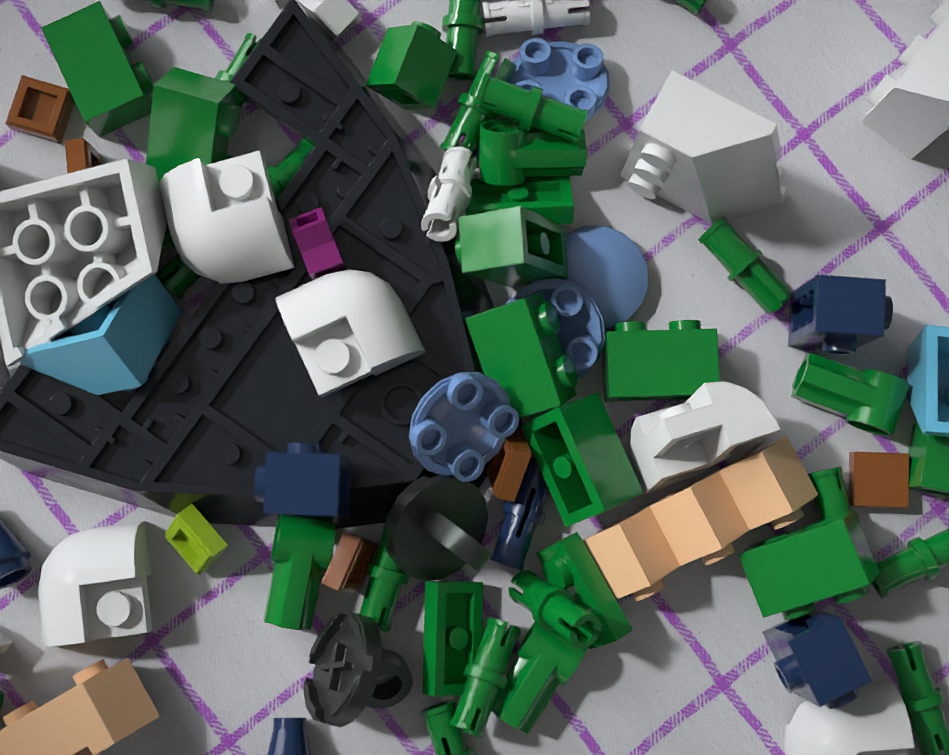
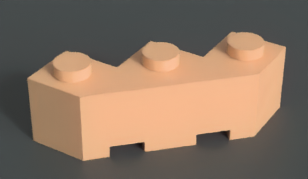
(701, 520)
(83, 720)

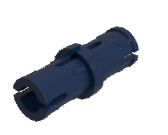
(511, 549)

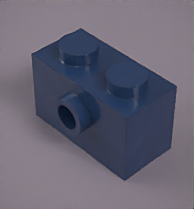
(839, 313)
(304, 482)
(817, 659)

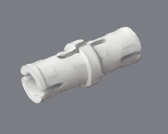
(533, 15)
(449, 194)

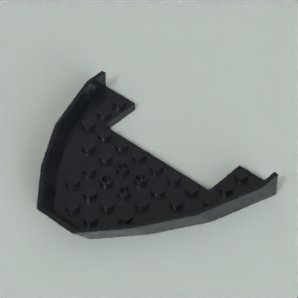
(233, 372)

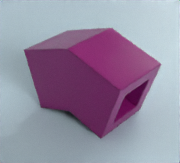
(316, 243)

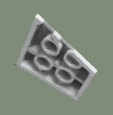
(916, 103)
(706, 154)

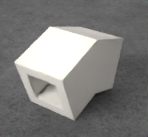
(330, 14)

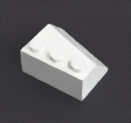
(74, 248)

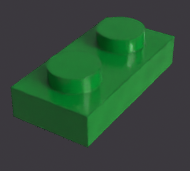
(542, 194)
(573, 568)
(450, 634)

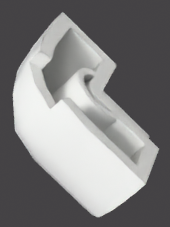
(226, 219)
(348, 328)
(698, 434)
(96, 585)
(867, 726)

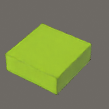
(195, 539)

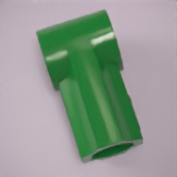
(513, 154)
(865, 397)
(299, 555)
(541, 665)

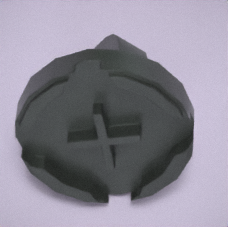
(437, 528)
(346, 671)

